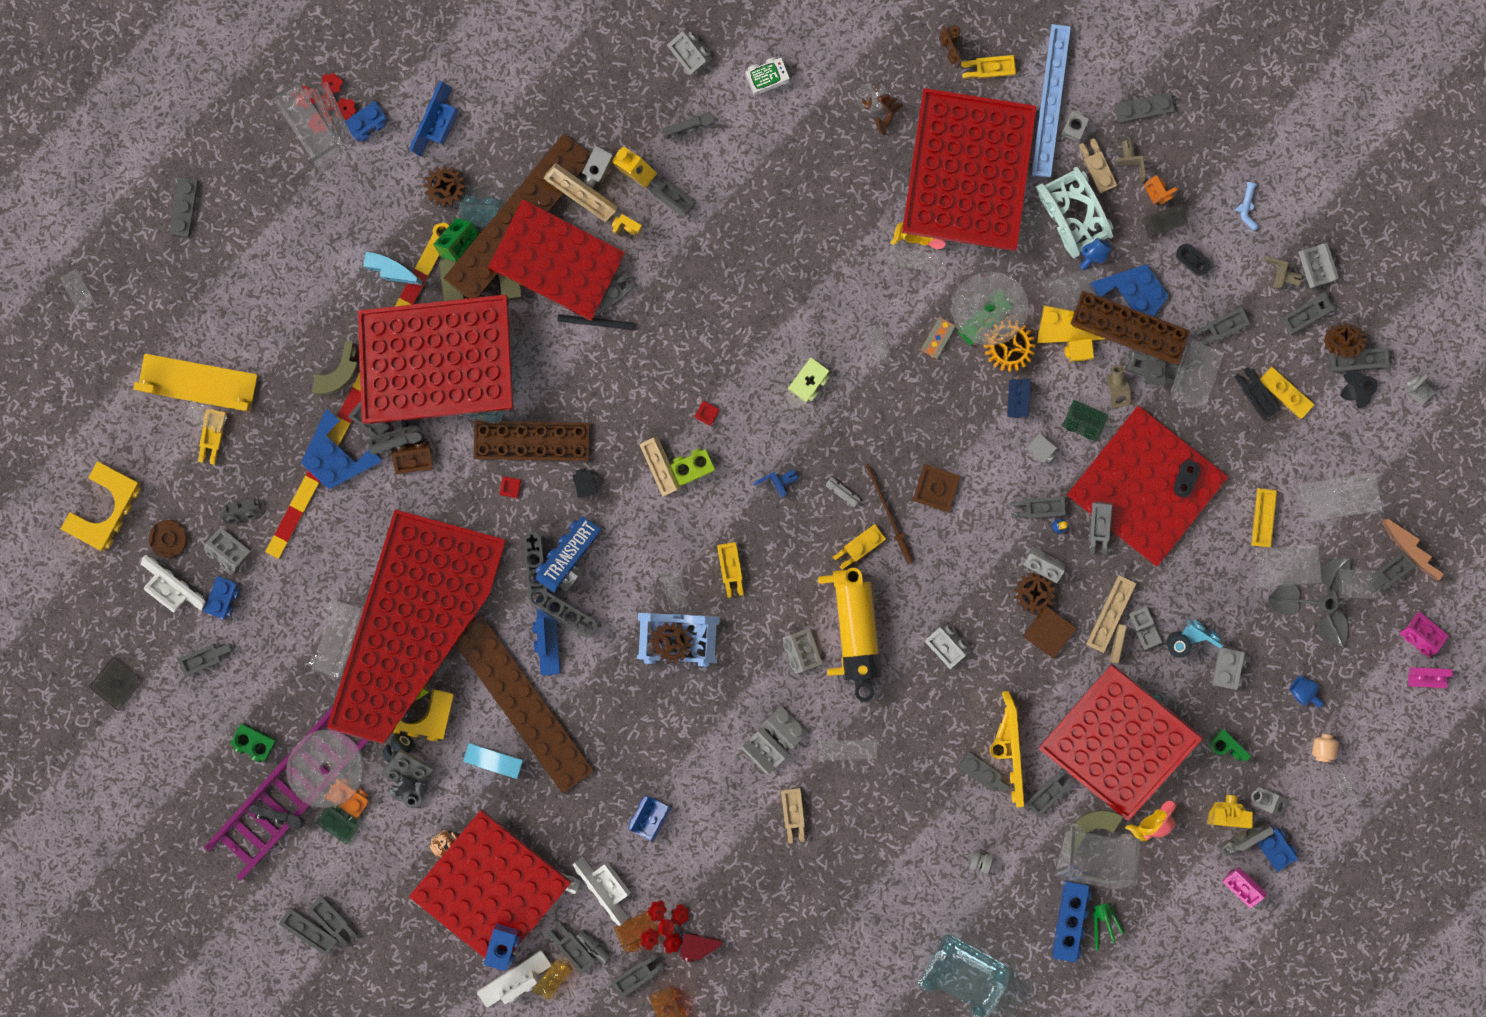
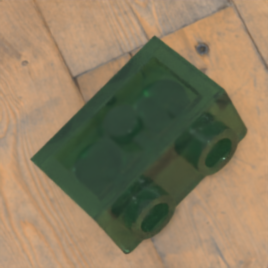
(1084, 420)
(338, 824)

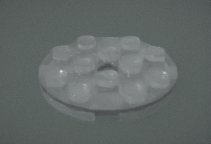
(994, 326)
(305, 769)

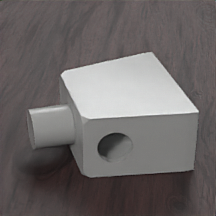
(603, 160)

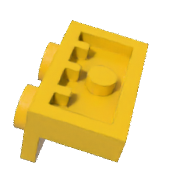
(629, 225)

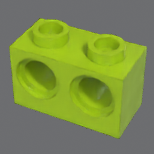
(694, 471)

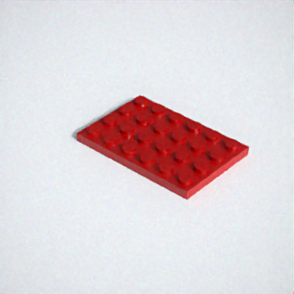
(556, 260)

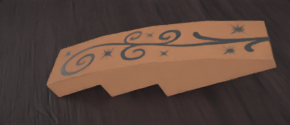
(1407, 543)

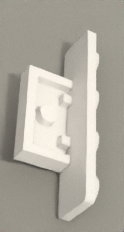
(168, 589)
(605, 886)
(515, 981)

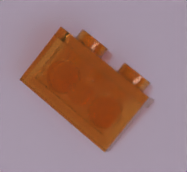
(630, 931)

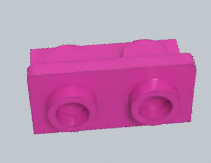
(1424, 635)
(1428, 677)
(1244, 887)

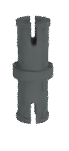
(593, 946)

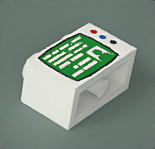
(767, 75)

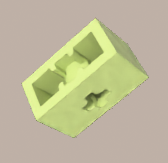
(811, 369)

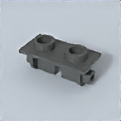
(232, 513)

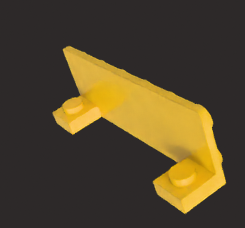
(196, 382)

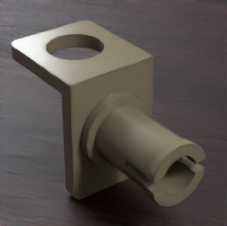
(1130, 158)
(1282, 274)
(1118, 386)

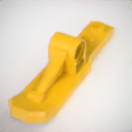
(1009, 738)

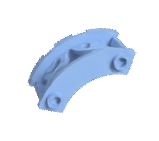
(700, 624)

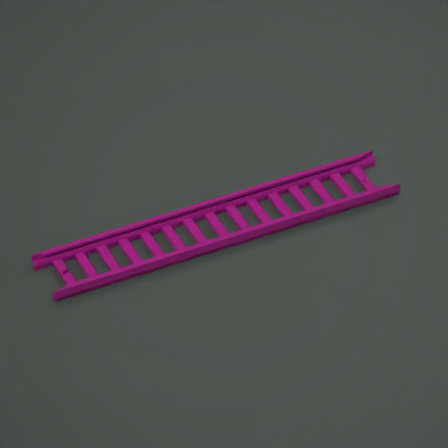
(260, 793)

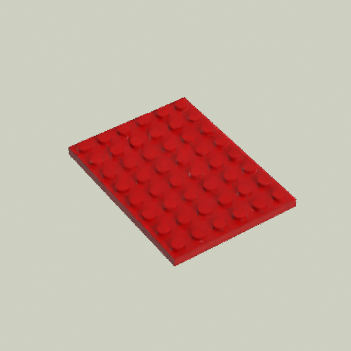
(969, 169)
(435, 359)

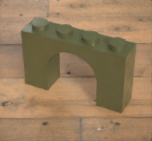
(508, 287)

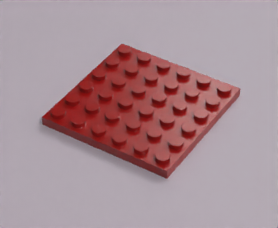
(1138, 478)
(1120, 742)
(488, 881)

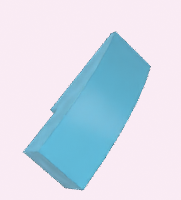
(390, 269)
(493, 760)

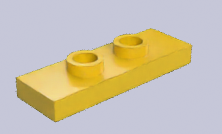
(1286, 393)
(1263, 518)

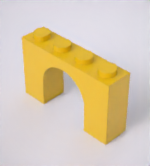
(123, 490)
(434, 721)

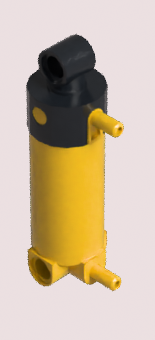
(857, 631)

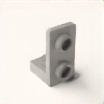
(1418, 389)

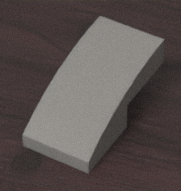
(1145, 628)

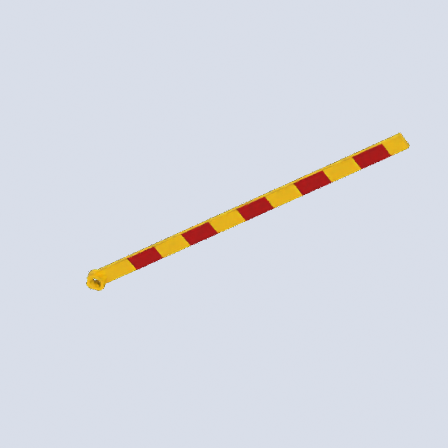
(337, 433)

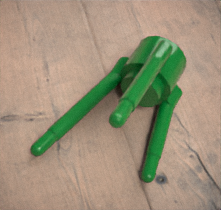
(1105, 912)

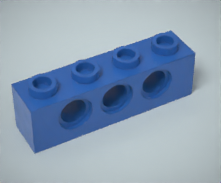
(1072, 951)

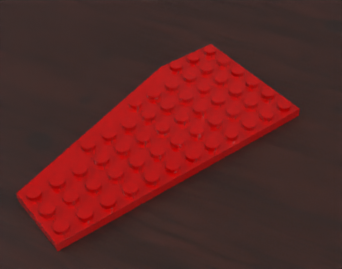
(416, 610)

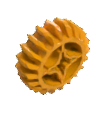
(1018, 348)

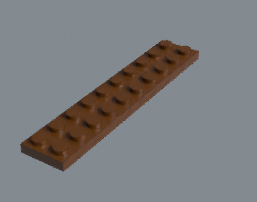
(471, 271)
(523, 705)

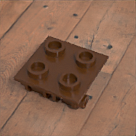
(947, 38)

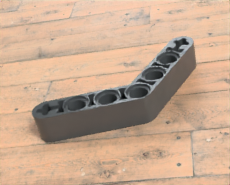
(549, 599)

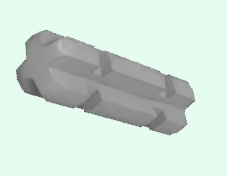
(842, 492)

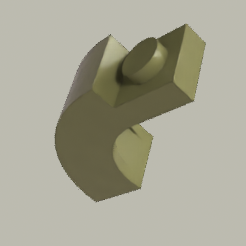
(341, 376)
(1099, 820)

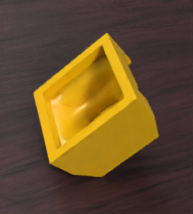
(1230, 814)

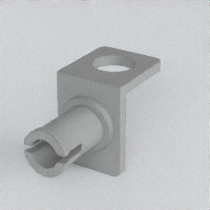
(1269, 801)

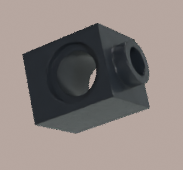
(584, 483)

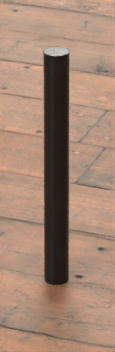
(596, 322)

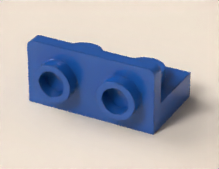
(366, 121)
(222, 597)
(1277, 850)

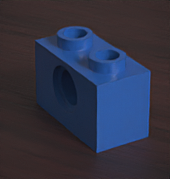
(495, 957)

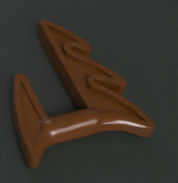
(891, 106)

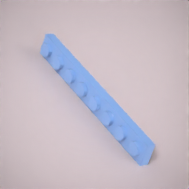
(1050, 101)

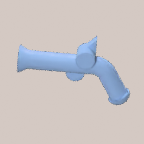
(1247, 205)

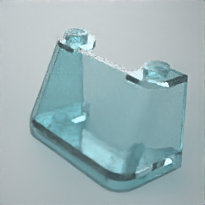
(965, 975)

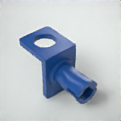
(779, 482)

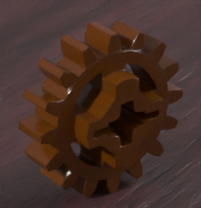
(436, 189)
(1345, 340)
(1026, 591)
(664, 639)

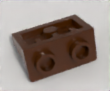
(412, 457)

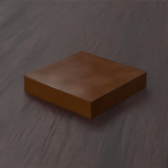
(936, 488)
(1049, 632)

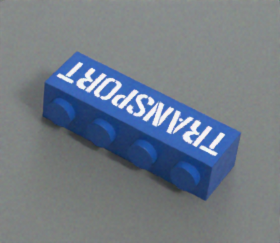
(567, 554)

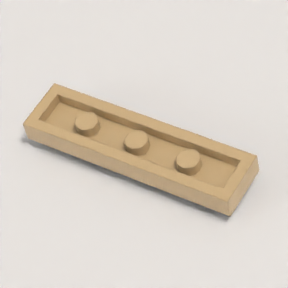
(580, 192)
(1110, 614)

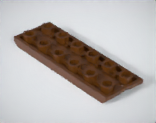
(1130, 328)
(531, 441)

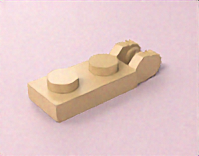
(1098, 168)
(793, 812)

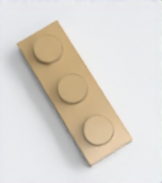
(660, 466)

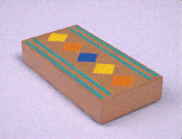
(937, 338)

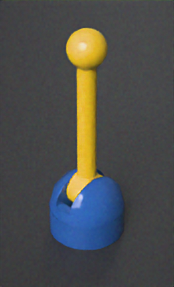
(1056, 527)

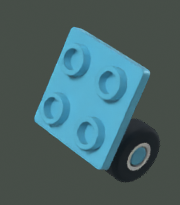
(1180, 642)

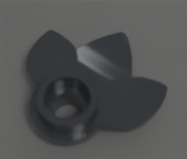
(1355, 389)
(408, 789)

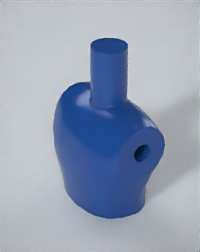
(1095, 252)
(1305, 691)

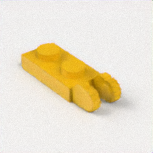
(990, 67)
(212, 440)
(861, 545)
(730, 567)

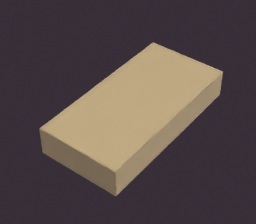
(1118, 643)

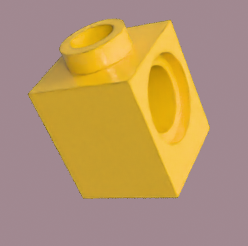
(1079, 350)

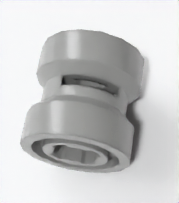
(980, 862)

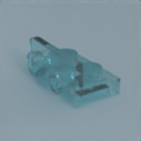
(478, 211)

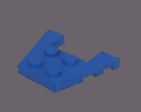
(1137, 287)
(328, 461)

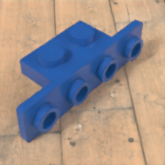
(436, 120)
(547, 641)

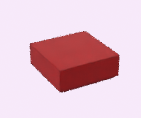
(707, 413)
(510, 487)

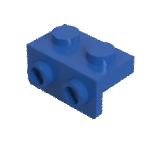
(649, 818)

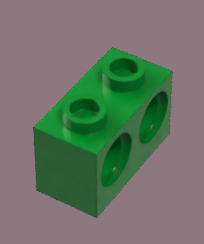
(456, 239)
(255, 737)

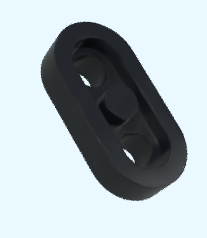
(1194, 257)
(1186, 478)

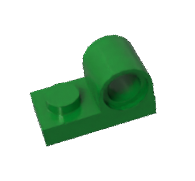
(1229, 743)

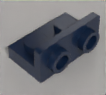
(1018, 398)

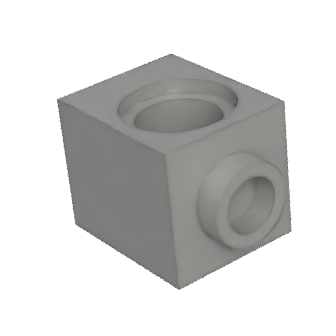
(1071, 133)
(1041, 449)

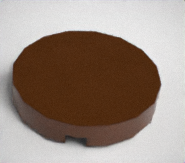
(168, 538)

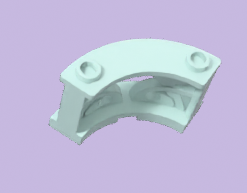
(1050, 202)

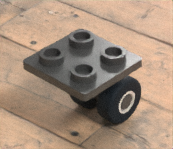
(402, 762)

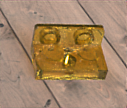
(552, 979)

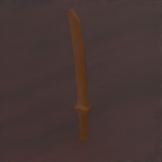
(899, 536)

